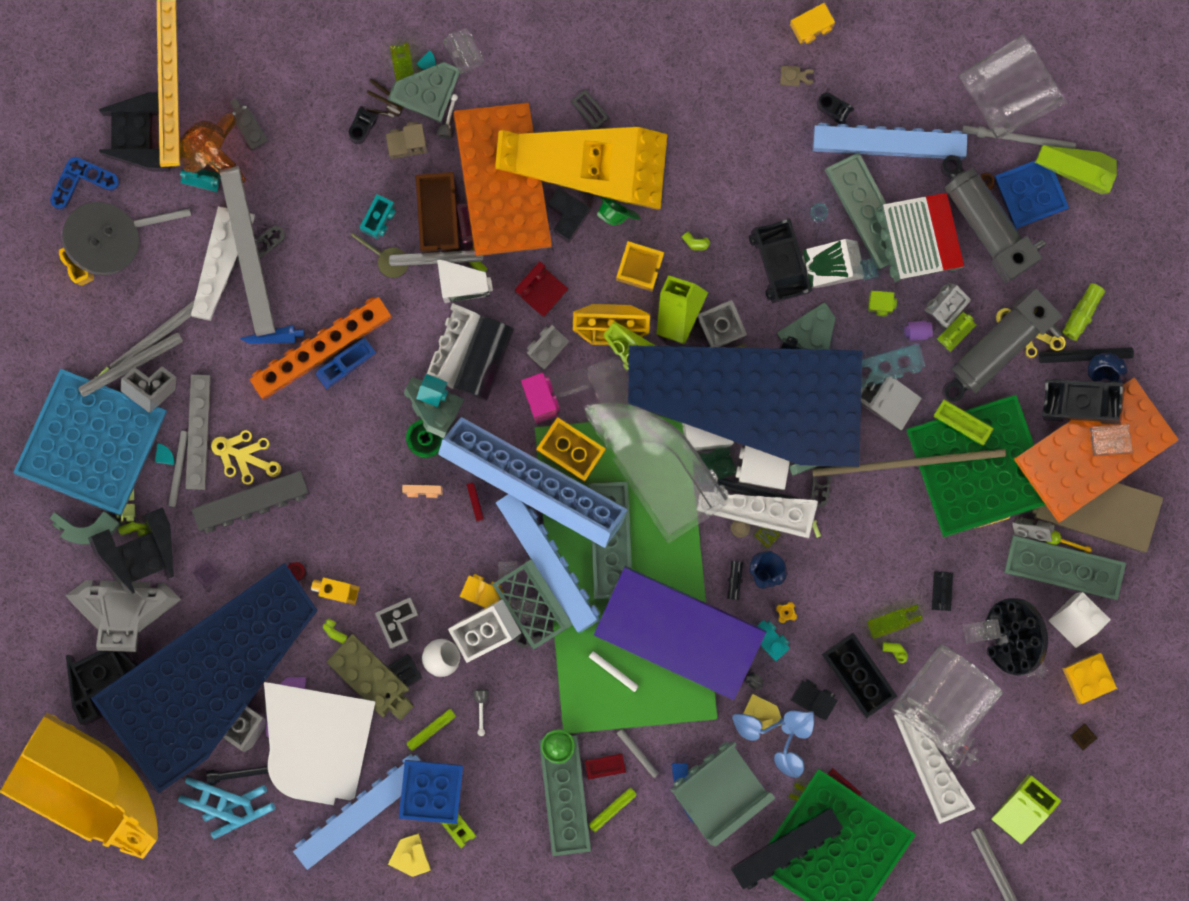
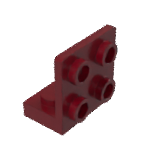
(541, 289)

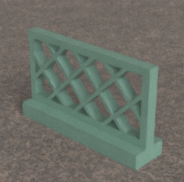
(543, 591)

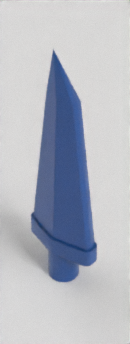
(282, 335)

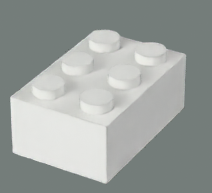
(484, 631)

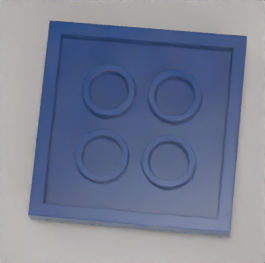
(1030, 193)
(430, 791)

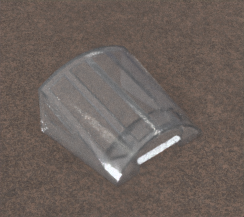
(1012, 87)
(947, 699)

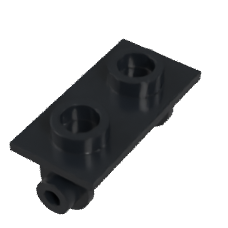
(942, 591)

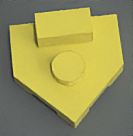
(763, 711)
(410, 856)

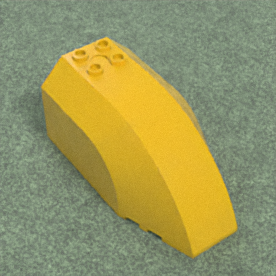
(83, 788)

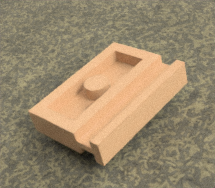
(415, 490)

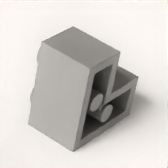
(148, 391)
(392, 619)

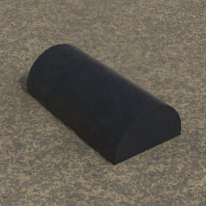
(483, 358)
(859, 675)

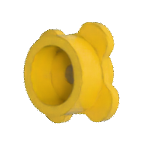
(791, 613)

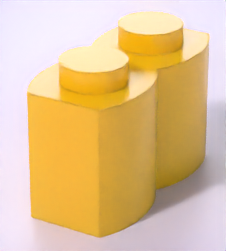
(75, 273)
(480, 592)

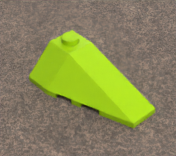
(1084, 167)
(620, 339)

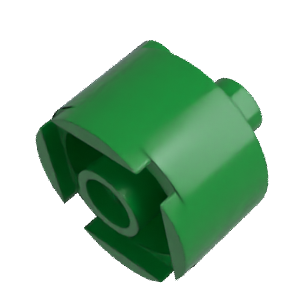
(417, 445)

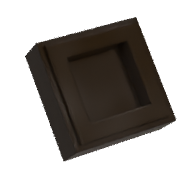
(1083, 736)

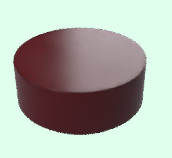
(297, 570)

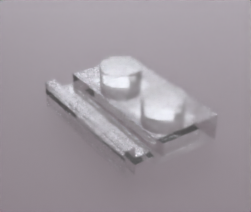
(1111, 440)

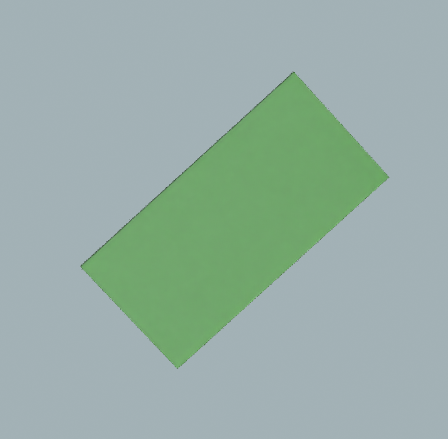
(589, 693)

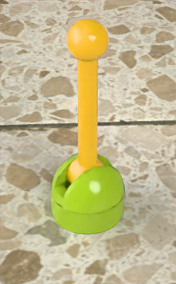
(1056, 539)

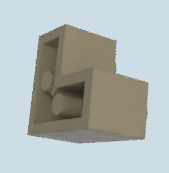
(407, 142)

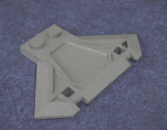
(118, 614)

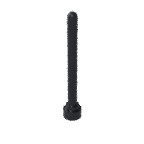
(214, 777)

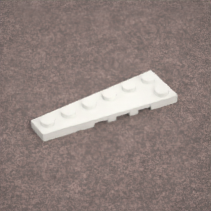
(217, 266)
(776, 513)
(938, 780)

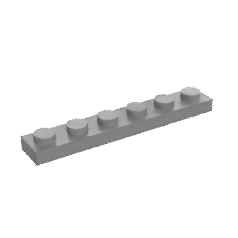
(198, 432)

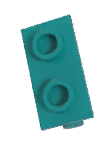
(202, 179)

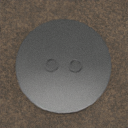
(100, 238)

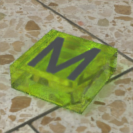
(767, 536)

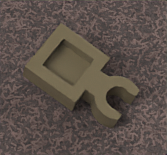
(792, 76)

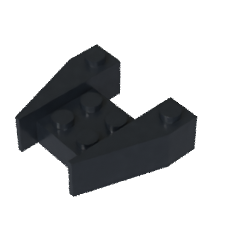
(133, 132)
(140, 556)
(91, 676)

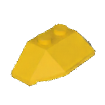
(595, 320)

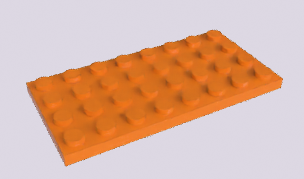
(503, 206)
(1064, 463)

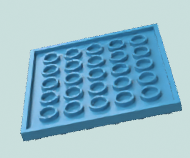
(89, 443)

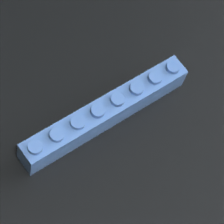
(889, 142)
(549, 563)
(352, 817)

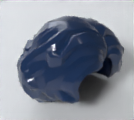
(1108, 367)
(768, 569)

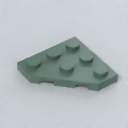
(426, 90)
(812, 329)
(435, 419)

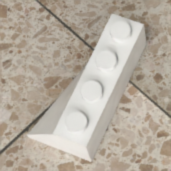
(453, 345)

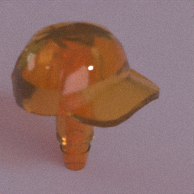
(203, 145)

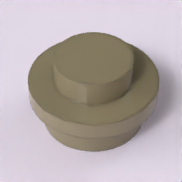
(740, 529)

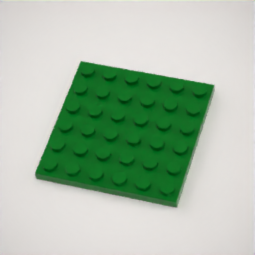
(981, 489)
(856, 860)

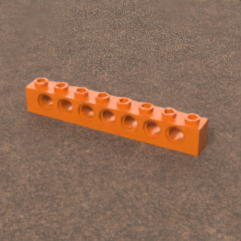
(308, 346)

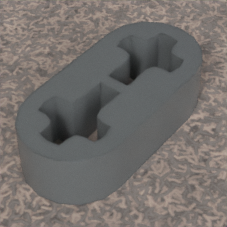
(535, 639)

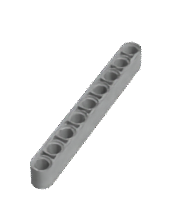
(247, 251)

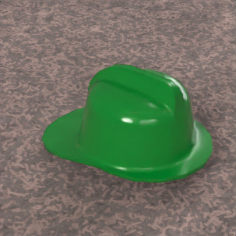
(615, 213)

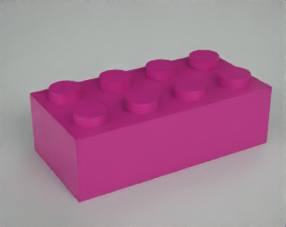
(538, 393)

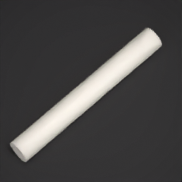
(613, 671)

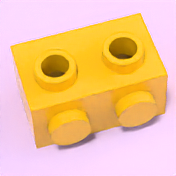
(812, 24)

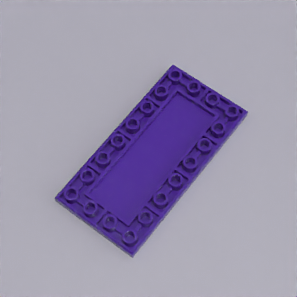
(679, 633)

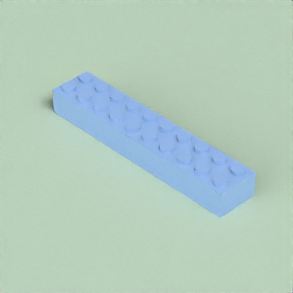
(532, 482)

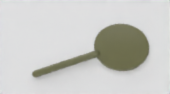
(383, 261)

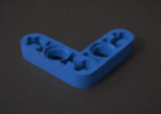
(76, 176)

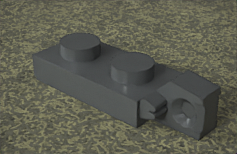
(248, 125)

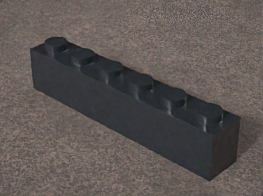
(786, 848)

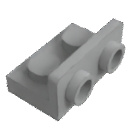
(947, 304)
(547, 347)

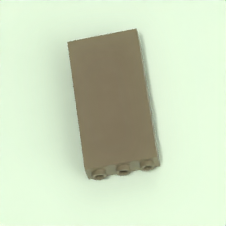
(1116, 516)

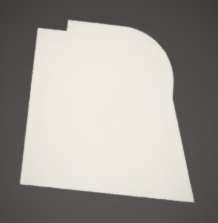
(316, 742)

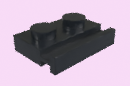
(405, 670)

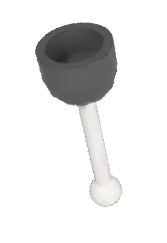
(445, 131)
(481, 696)

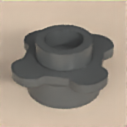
(754, 681)

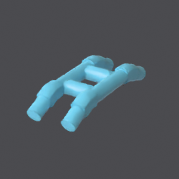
(219, 811)
(251, 814)

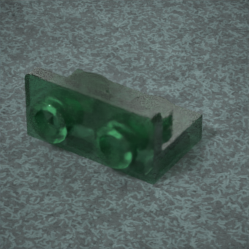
(719, 462)

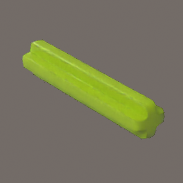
(431, 729)
(613, 809)

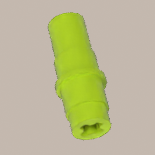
(1083, 312)

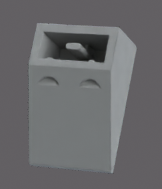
(890, 401)

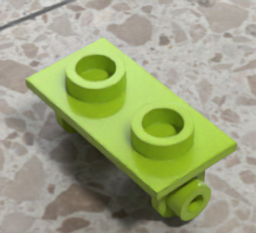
(957, 331)

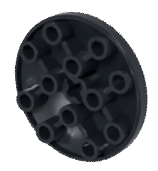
(1022, 637)

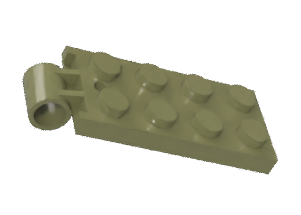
(371, 678)

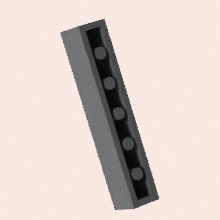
(250, 501)

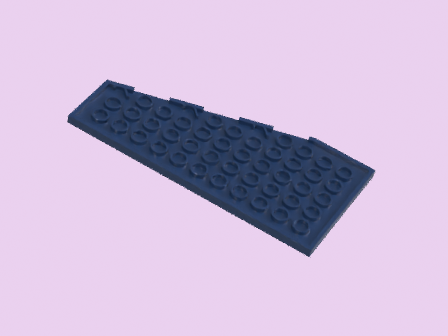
(769, 399)
(197, 686)

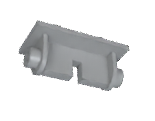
(1025, 528)

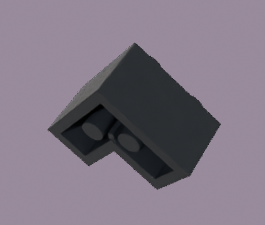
(572, 213)
(814, 700)

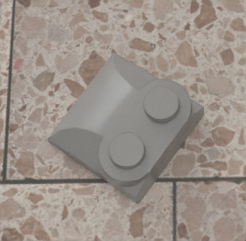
(721, 324)
(246, 729)

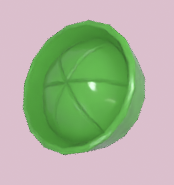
(558, 746)

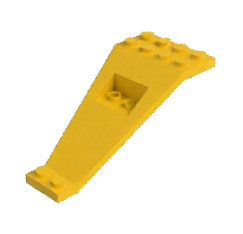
(624, 163)

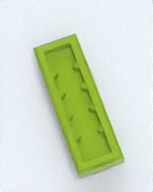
(963, 422)

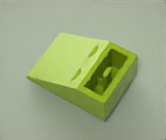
(679, 308)
(1026, 809)

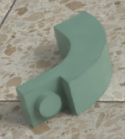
(81, 535)

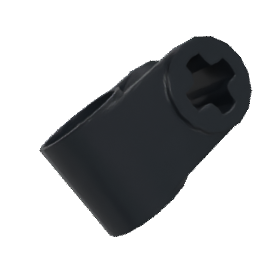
(835, 109)
(364, 122)

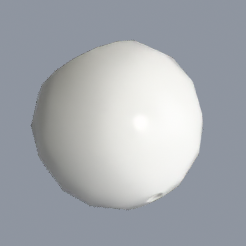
(441, 657)

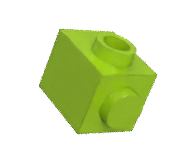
(882, 303)

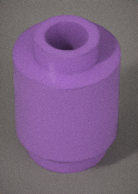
(918, 330)

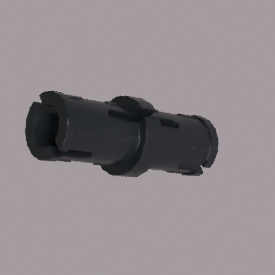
(735, 580)

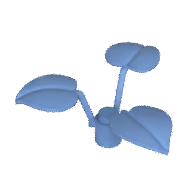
(794, 722)

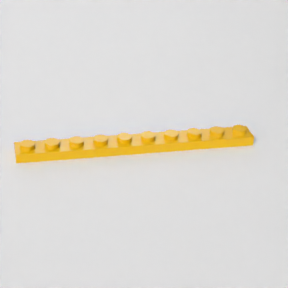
(168, 83)

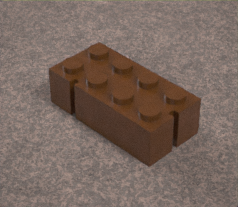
(437, 212)

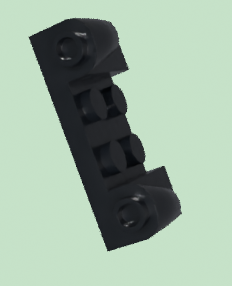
(781, 261)
(1083, 401)

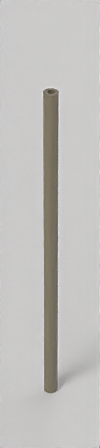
(910, 462)

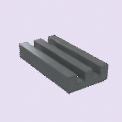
(584, 114)

